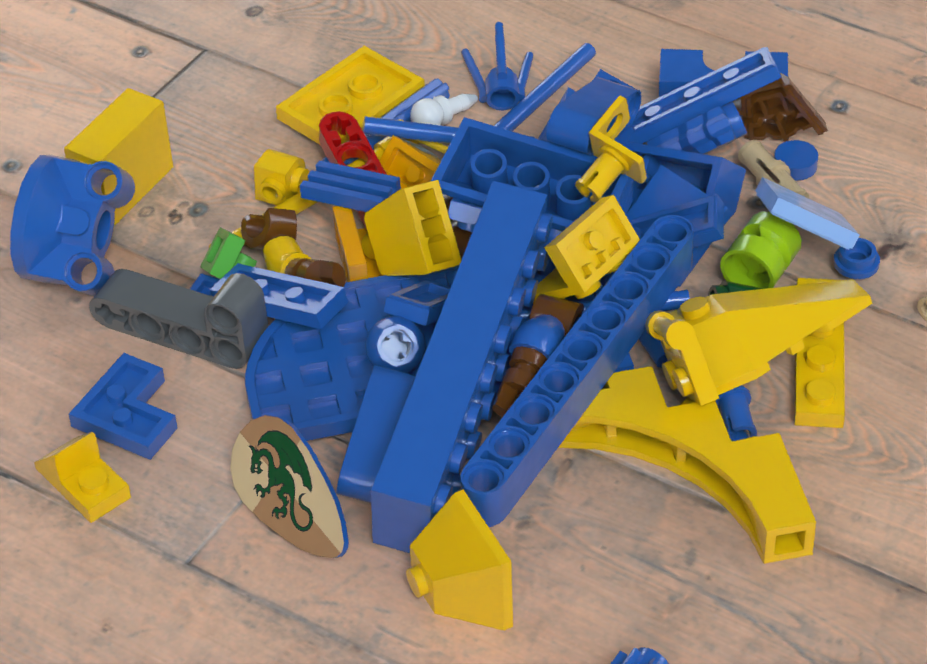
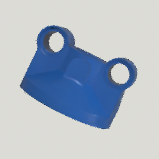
(66, 221)

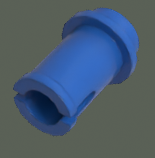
(736, 413)

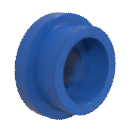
(858, 262)

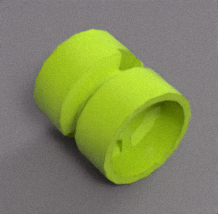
(761, 251)

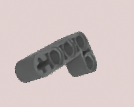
(185, 320)

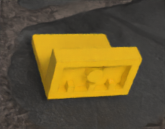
(588, 250)

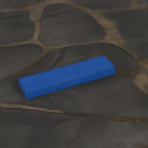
(704, 95)

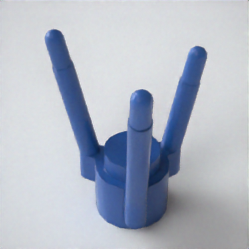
(501, 86)

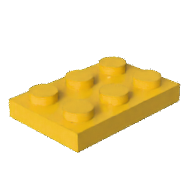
(357, 85)

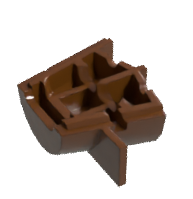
(778, 111)

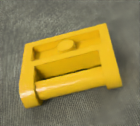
(686, 363)

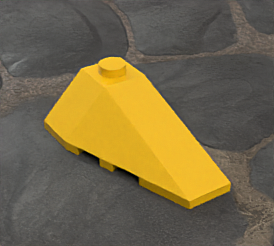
(754, 326)

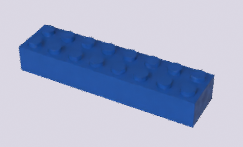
(461, 365)

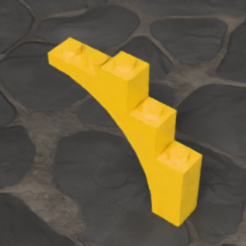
(744, 475)

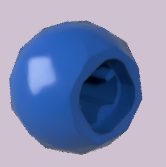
(395, 344)

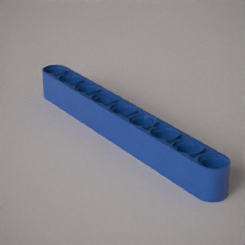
(577, 369)

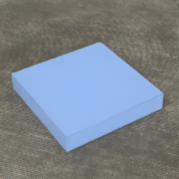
(806, 214)

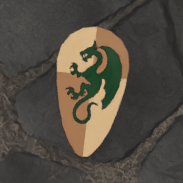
(288, 487)

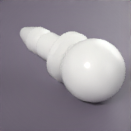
(440, 109)

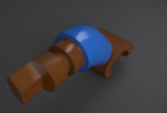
(534, 344)

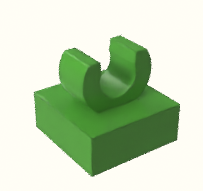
(225, 254)

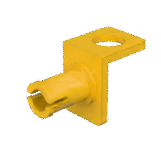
(612, 156)

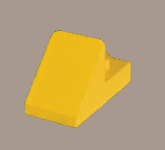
(84, 477)

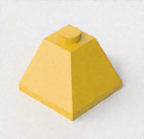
(462, 567)

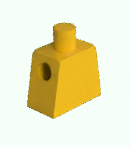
(411, 232)

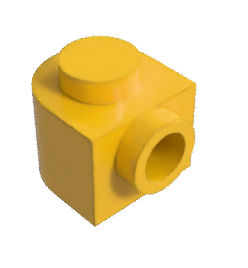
(278, 176)

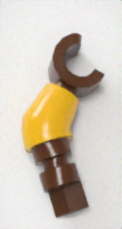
(277, 236)

